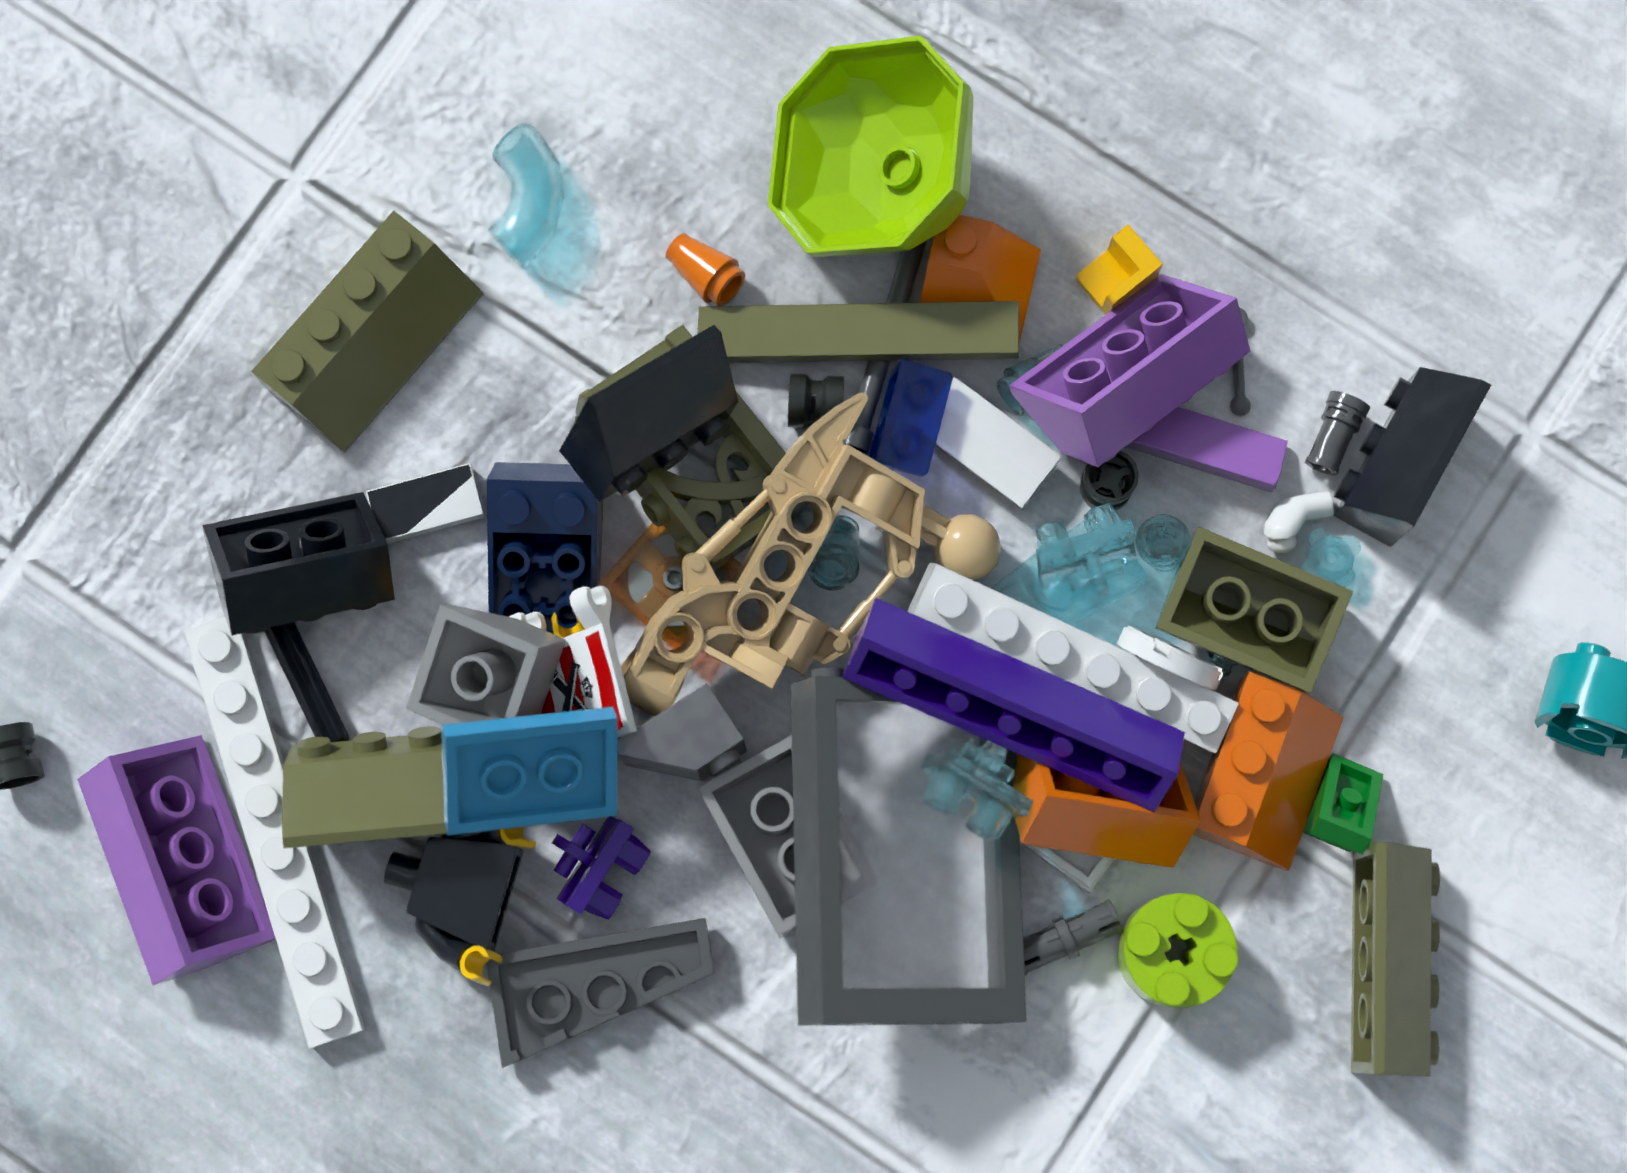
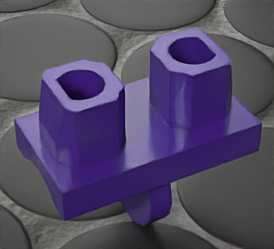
(585, 886)

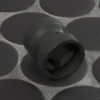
(828, 395)
(1117, 475)
(16, 764)

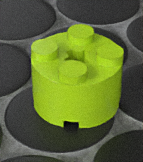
(1208, 960)

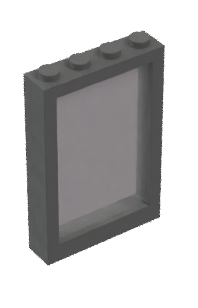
(892, 898)

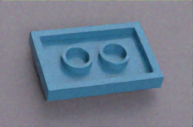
(529, 770)

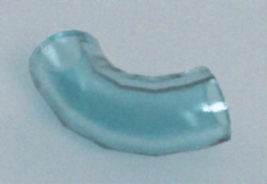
(535, 194)

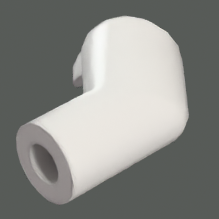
(1291, 514)

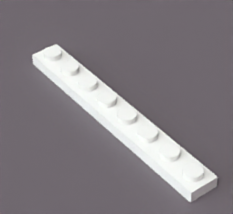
(285, 875)

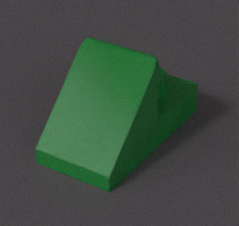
(1345, 805)

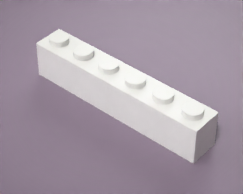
(1072, 655)

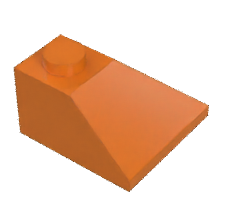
(980, 264)

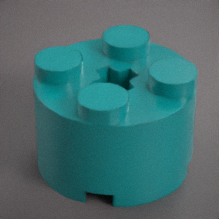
(1586, 700)

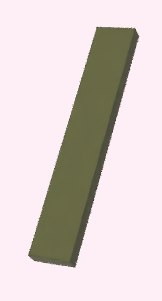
(866, 331)

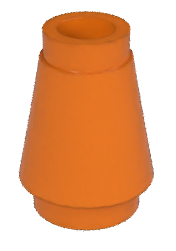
(707, 270)

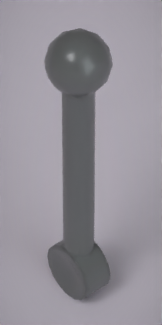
(1240, 404)

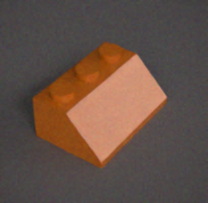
(1266, 771)
(1097, 823)

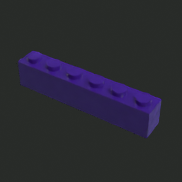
(1015, 705)

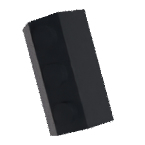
(653, 416)
(1408, 452)
(299, 563)

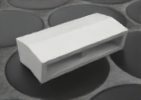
(994, 446)

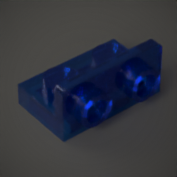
(910, 417)

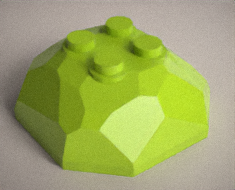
(872, 149)

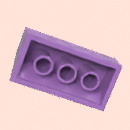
(1133, 367)
(176, 857)

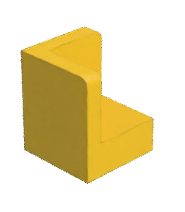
(1119, 271)

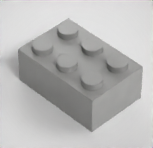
(756, 819)

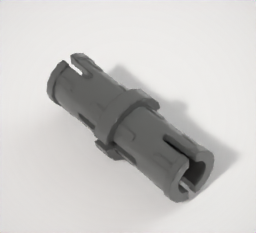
(1070, 935)

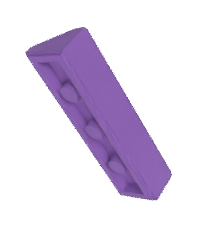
(1215, 448)

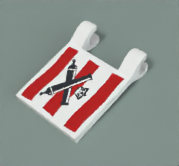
(589, 663)

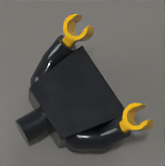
(461, 893)

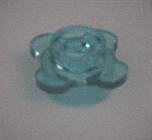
(1343, 548)

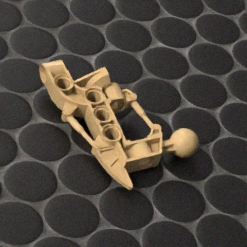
(828, 479)

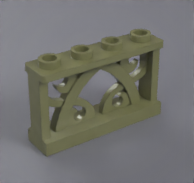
(744, 438)

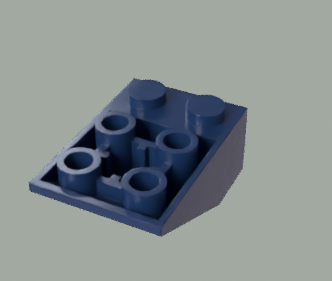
(541, 539)

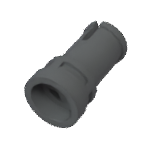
(1340, 421)

